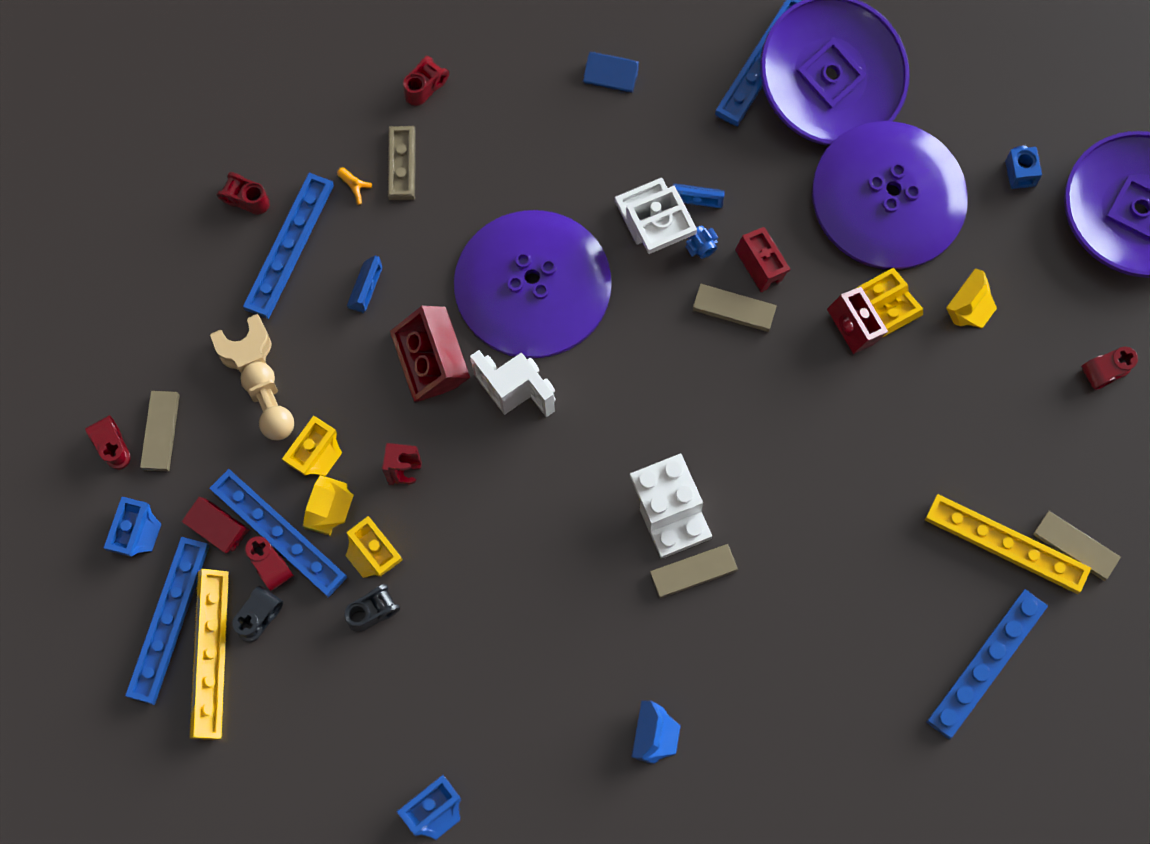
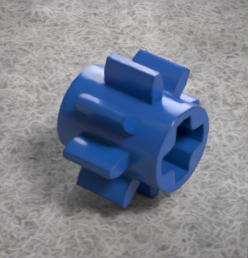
(702, 243)

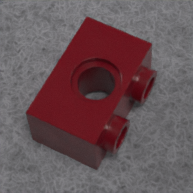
(857, 320)

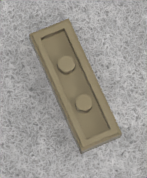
(401, 163)
(734, 307)
(160, 431)
(1076, 545)
(693, 571)

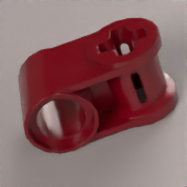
(427, 78)
(240, 191)
(1106, 368)
(108, 440)
(269, 565)

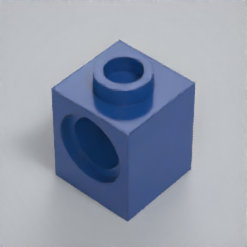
(1019, 176)

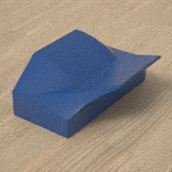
(132, 529)
(655, 734)
(432, 810)

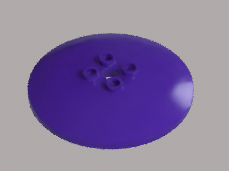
(837, 36)
(1102, 201)
(870, 222)
(539, 316)

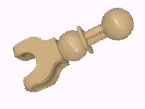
(256, 376)

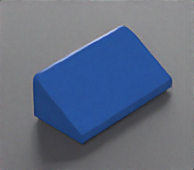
(611, 72)
(700, 195)
(365, 284)

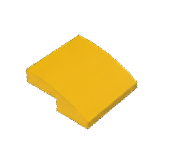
(892, 300)

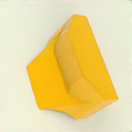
(973, 302)
(314, 449)
(327, 505)
(370, 549)

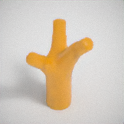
(354, 183)

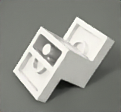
(655, 215)
(514, 382)
(671, 506)

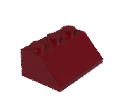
(429, 353)

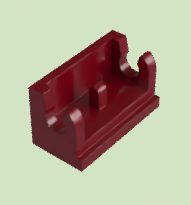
(762, 258)
(397, 460)
(215, 525)

